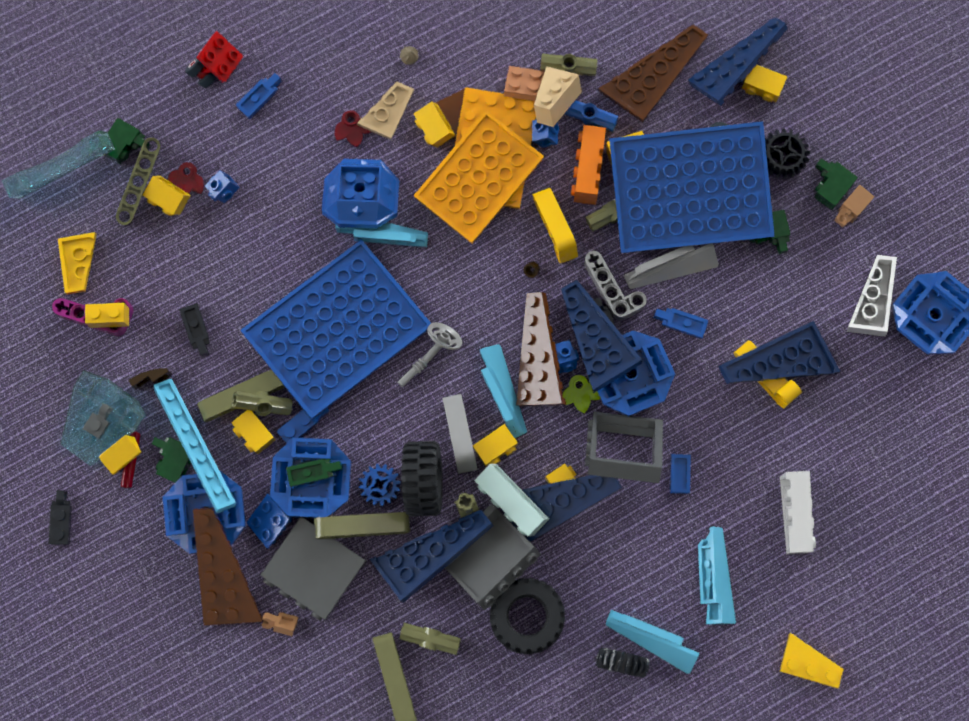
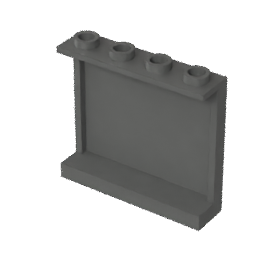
(493, 560)
(312, 569)

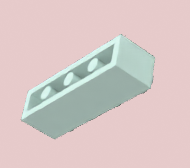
(511, 500)

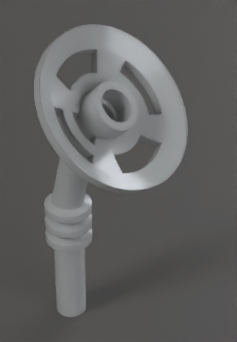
(441, 342)

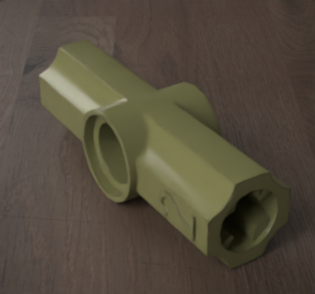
(580, 66)
(603, 217)
(262, 403)
(466, 504)
(430, 638)

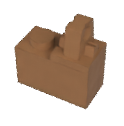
(853, 206)

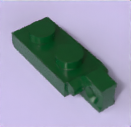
(312, 471)

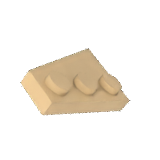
(387, 113)

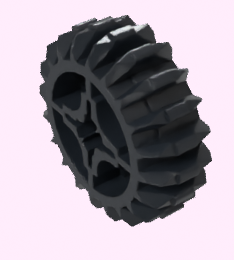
(791, 155)
(622, 662)

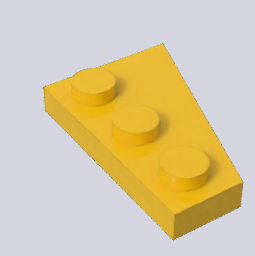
(809, 664)

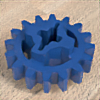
(375, 477)

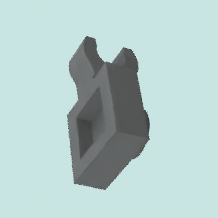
(98, 424)

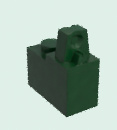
(124, 138)
(835, 183)
(781, 233)
(175, 459)

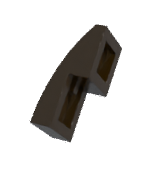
(154, 375)

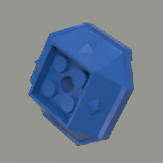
(360, 209)
(945, 297)
(651, 380)
(190, 495)
(314, 499)

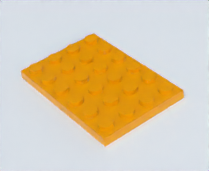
(512, 112)
(478, 176)

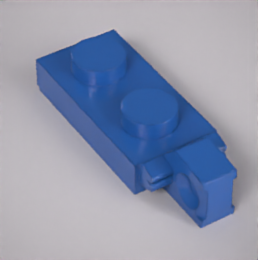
(258, 96)
(682, 322)

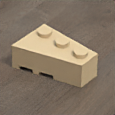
(556, 95)

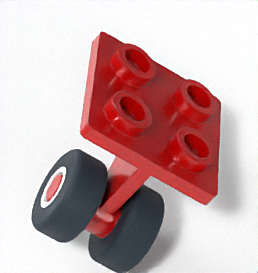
(218, 58)

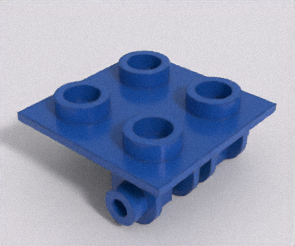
(268, 521)

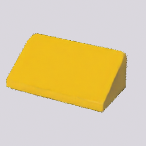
(120, 454)

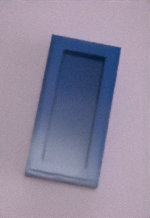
(680, 474)

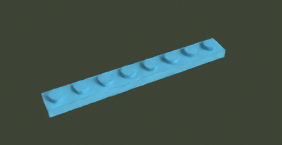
(194, 446)

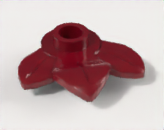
(350, 131)
(187, 182)

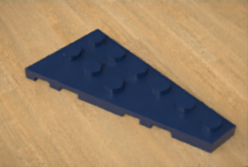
(735, 64)
(600, 343)
(788, 356)
(568, 498)
(424, 557)

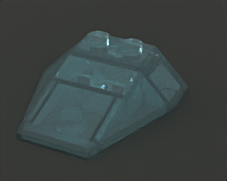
(88, 397)

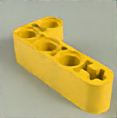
(556, 225)
(780, 389)

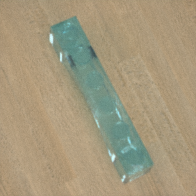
(82, 153)

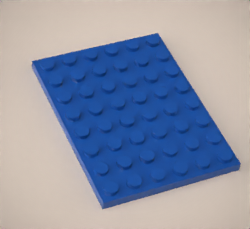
(692, 187)
(336, 329)

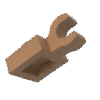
(282, 623)

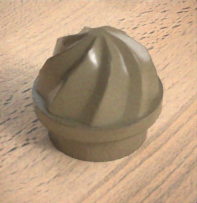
(409, 55)

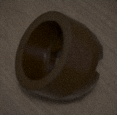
(528, 272)

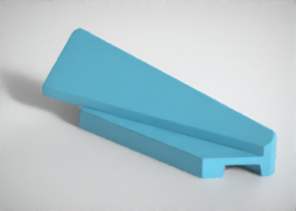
(388, 234)
(502, 389)
(715, 579)
(655, 640)

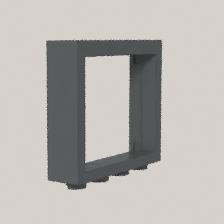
(631, 426)

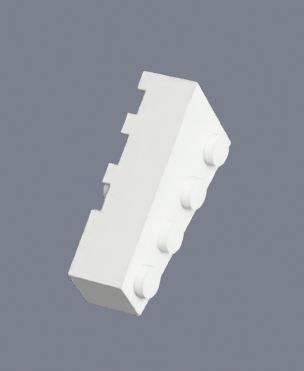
(875, 301)
(797, 512)

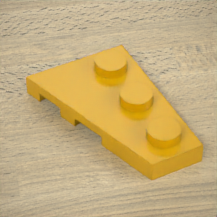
(76, 260)

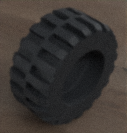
(422, 478)
(554, 616)

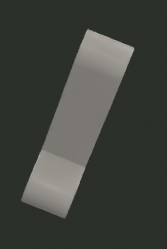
(611, 284)
(459, 433)

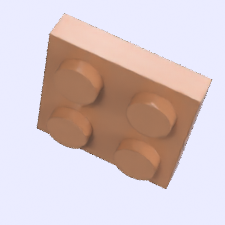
(523, 83)

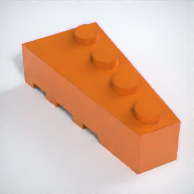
(589, 165)

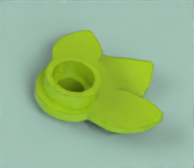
(580, 396)

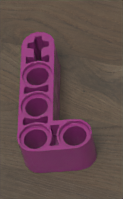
(76, 307)

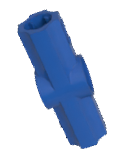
(600, 118)

